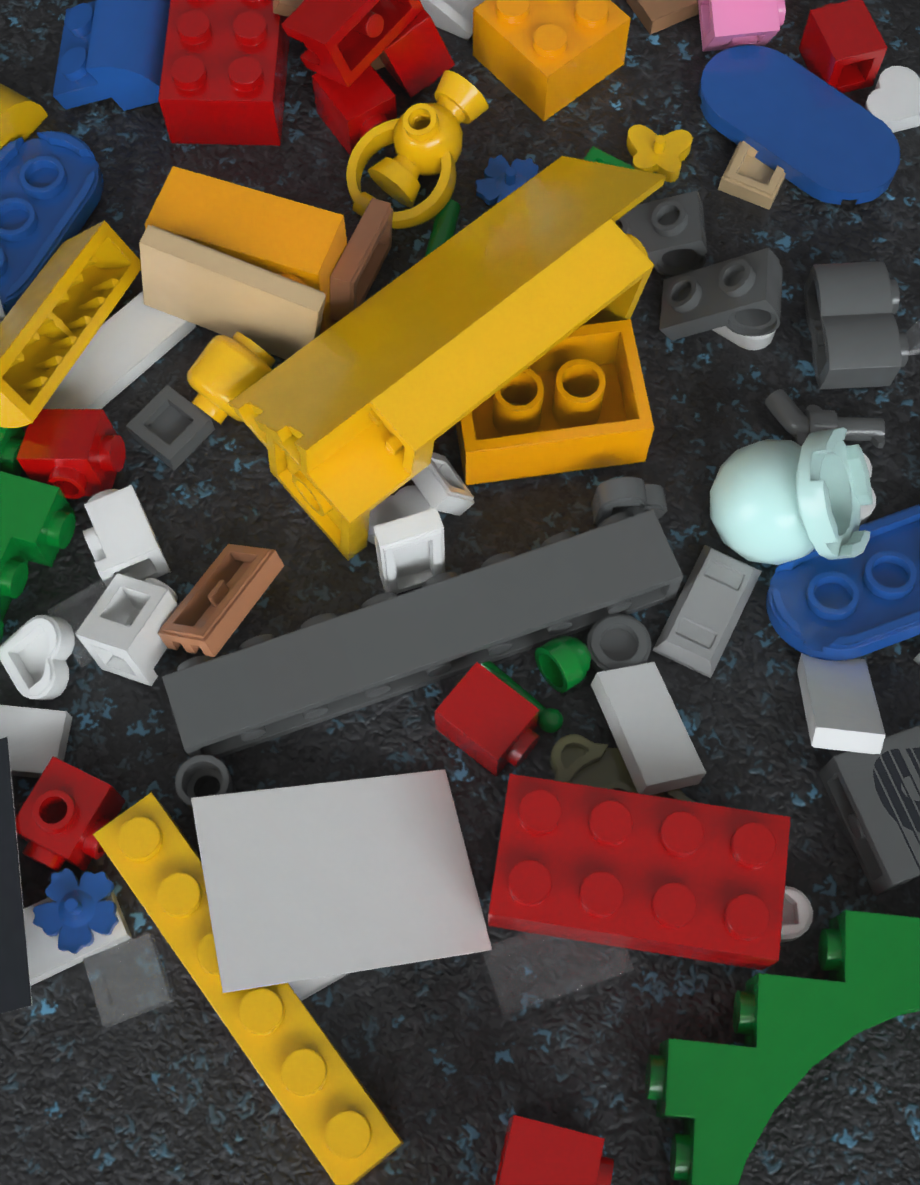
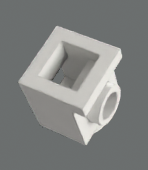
(122, 537)
(126, 625)

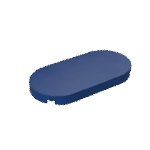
(799, 123)
(44, 199)
(852, 603)

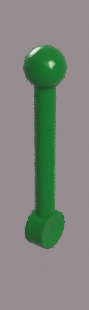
(549, 719)

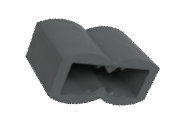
(854, 325)

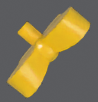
(658, 152)

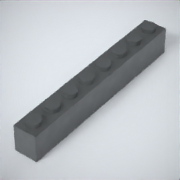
(421, 635)

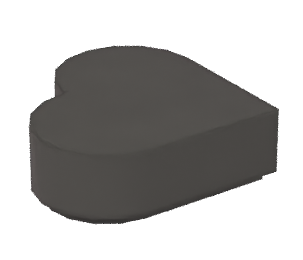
(627, 495)

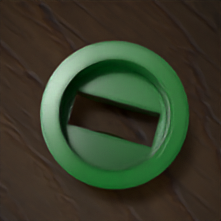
(563, 662)

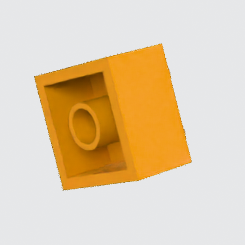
(550, 47)

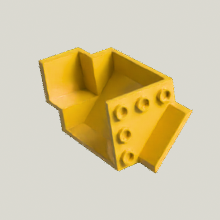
(380, 385)

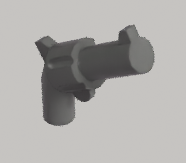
(816, 419)

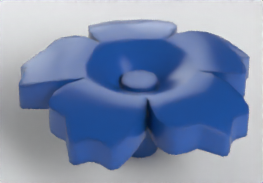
(502, 179)
(77, 909)

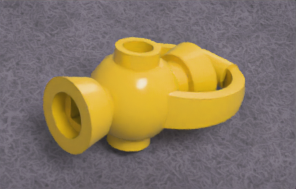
(426, 144)

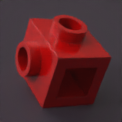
(73, 451)
(65, 814)

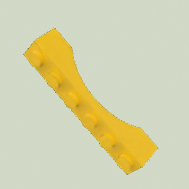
(268, 1021)

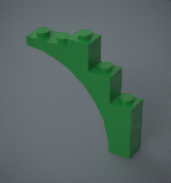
(787, 1029)

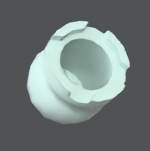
(788, 499)

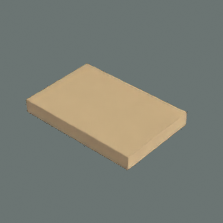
(228, 293)

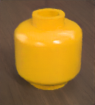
(225, 371)

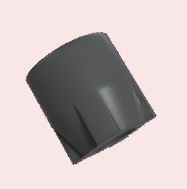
(198, 771)

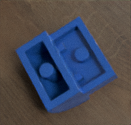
(112, 53)

